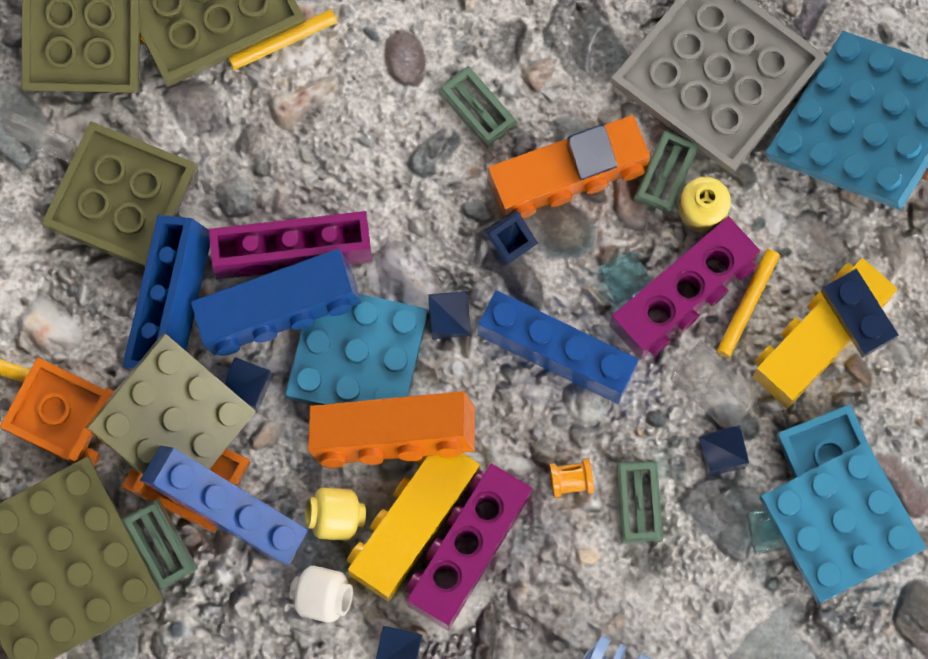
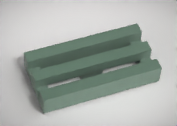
(497, 131)
(654, 201)
(641, 535)
(173, 537)

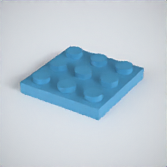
(358, 354)
(842, 523)

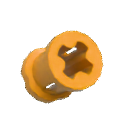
(571, 478)

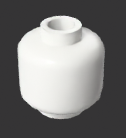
(321, 594)

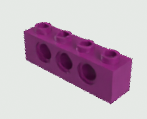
(723, 243)
(279, 244)
(444, 605)

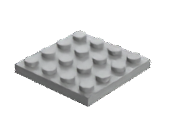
(718, 74)

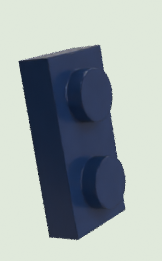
(859, 313)

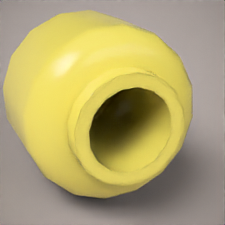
(704, 204)
(334, 513)

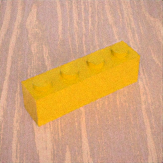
(813, 342)
(410, 523)

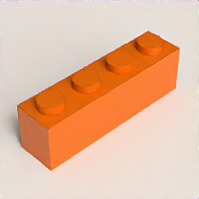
(551, 177)
(392, 429)

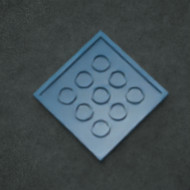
(861, 122)

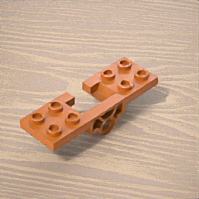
(53, 416)

